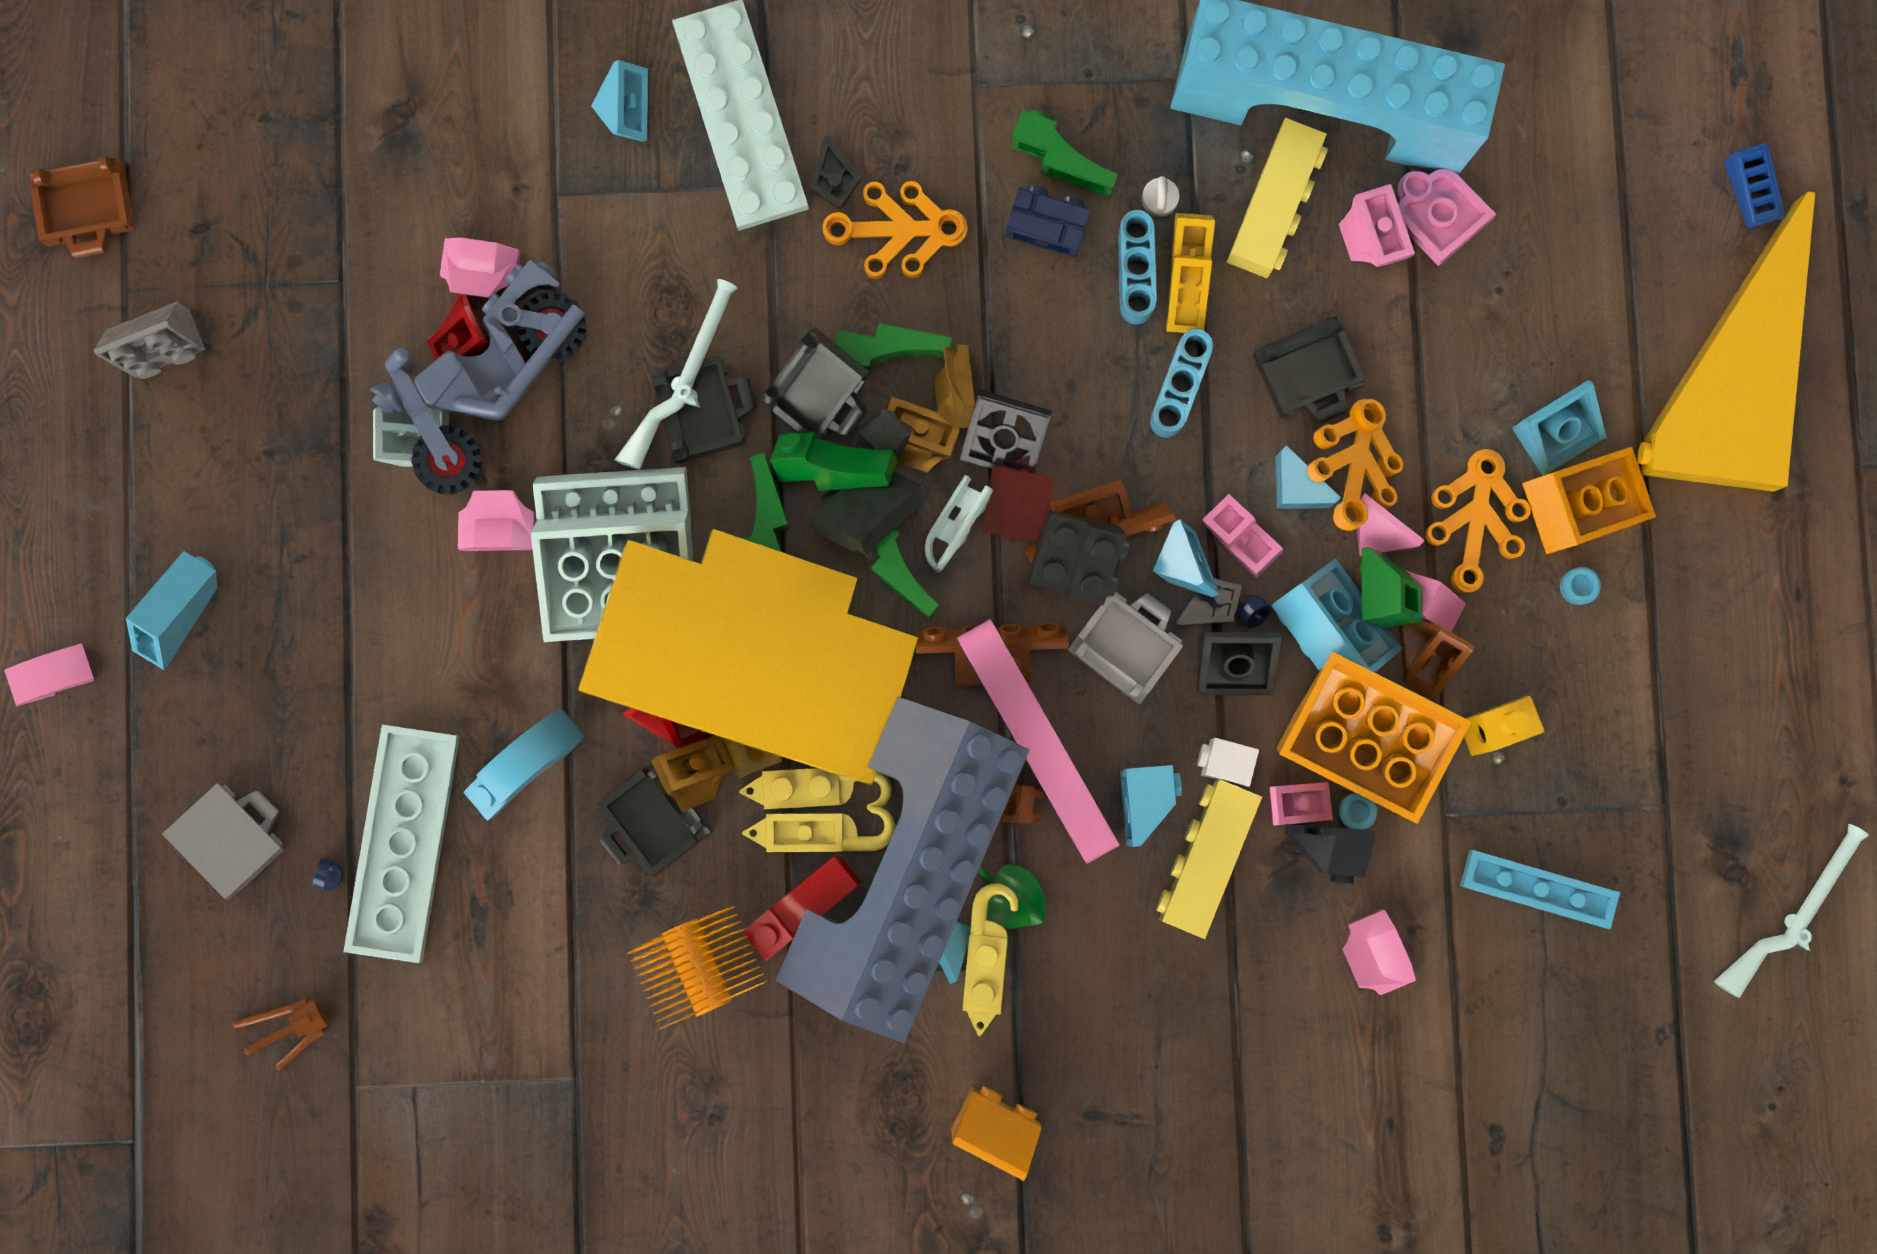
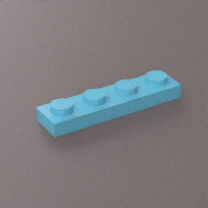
(1540, 889)

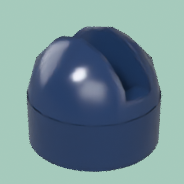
(1253, 611)
(327, 875)

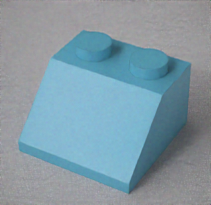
(1147, 799)

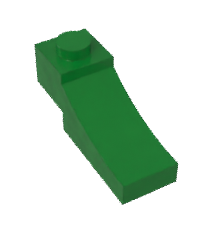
(1038, 137)
(892, 344)
(829, 464)
(769, 510)
(896, 575)

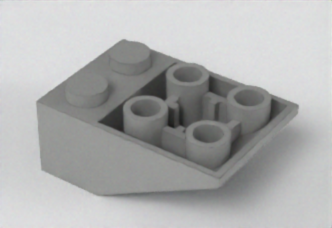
(151, 341)

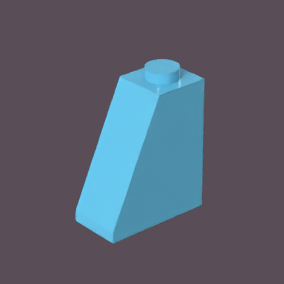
(171, 609)

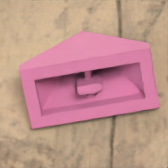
(1385, 531)

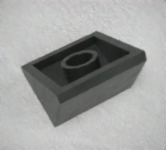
(1237, 663)

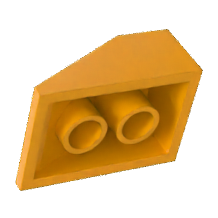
(1589, 500)
(997, 1131)

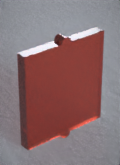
(1017, 503)

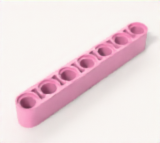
(1033, 730)

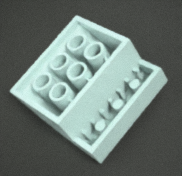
(583, 534)

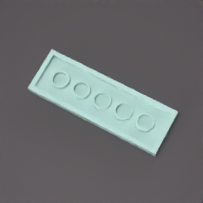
(740, 114)
(401, 844)

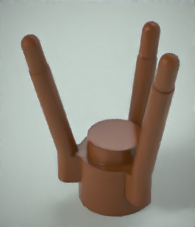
(307, 1020)

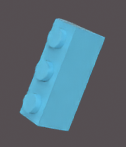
(1327, 618)

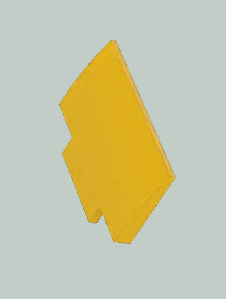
(750, 652)

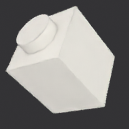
(1228, 761)

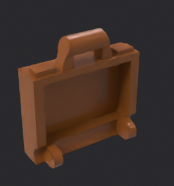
(82, 205)

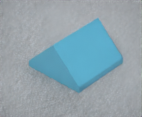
(1562, 429)

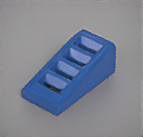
(1765, 170)

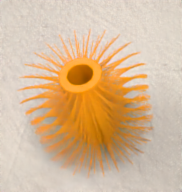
(695, 965)

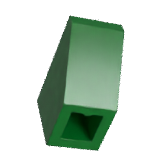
(1388, 592)

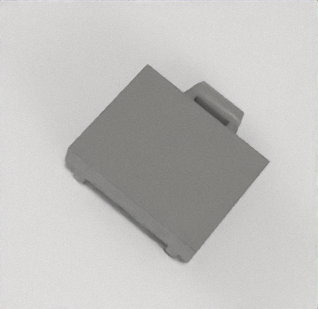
(1126, 645)
(225, 839)

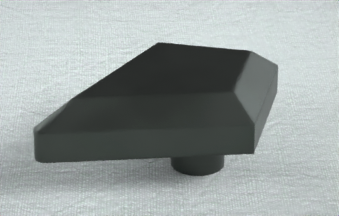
(834, 175)
(887, 432)

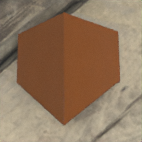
(1431, 656)

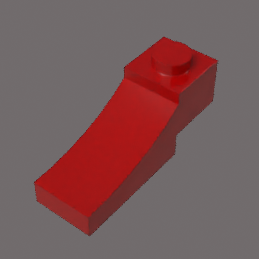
(816, 893)

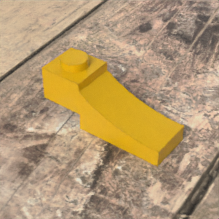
(1190, 272)

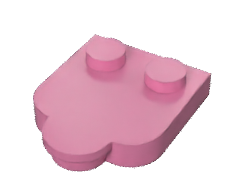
(1441, 212)

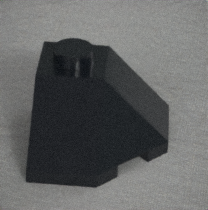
(1334, 850)

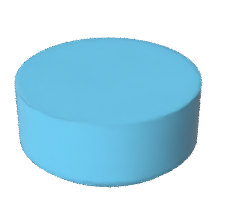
(1580, 586)
(1356, 812)

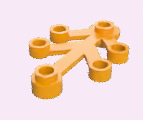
(901, 229)
(1367, 420)
(1478, 514)

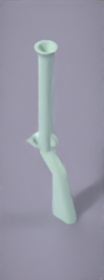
(639, 443)
(1740, 973)

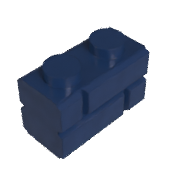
(1047, 220)

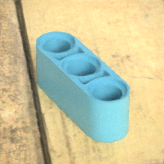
(1142, 250)
(1192, 369)

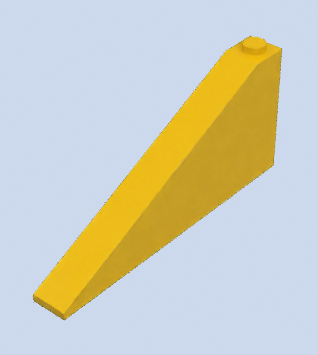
(1738, 397)

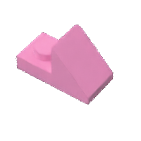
(1300, 803)

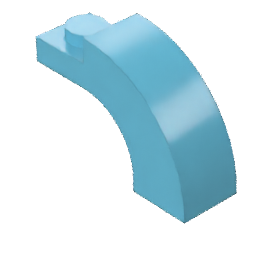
(523, 762)

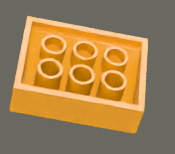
(1373, 737)

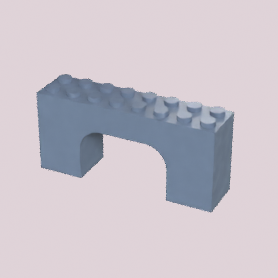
(886, 954)

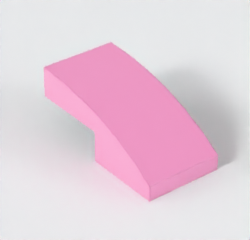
(1242, 536)
(48, 674)

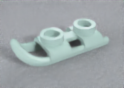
(955, 532)

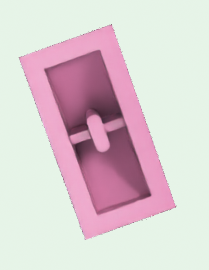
(1439, 603)

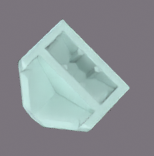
(396, 435)

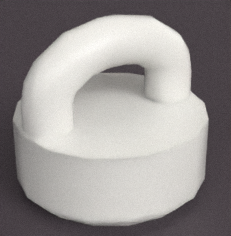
(1160, 197)

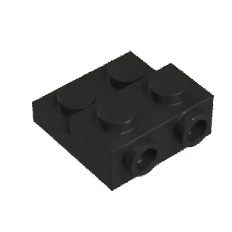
(1078, 557)

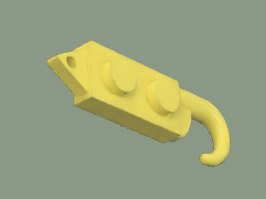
(809, 789)
(819, 833)
(986, 959)

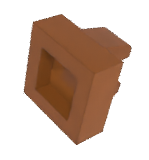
(1020, 805)

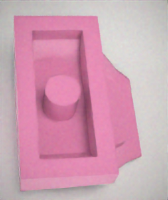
(1376, 228)
(477, 266)
(495, 522)
(1377, 954)

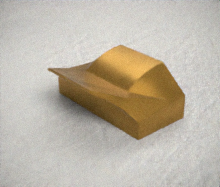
(955, 387)
(930, 438)
(694, 771)

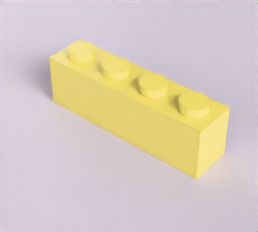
(1277, 197)
(1209, 857)

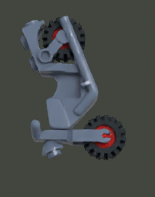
(485, 384)

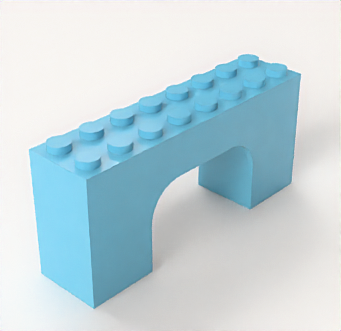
(1424, 96)

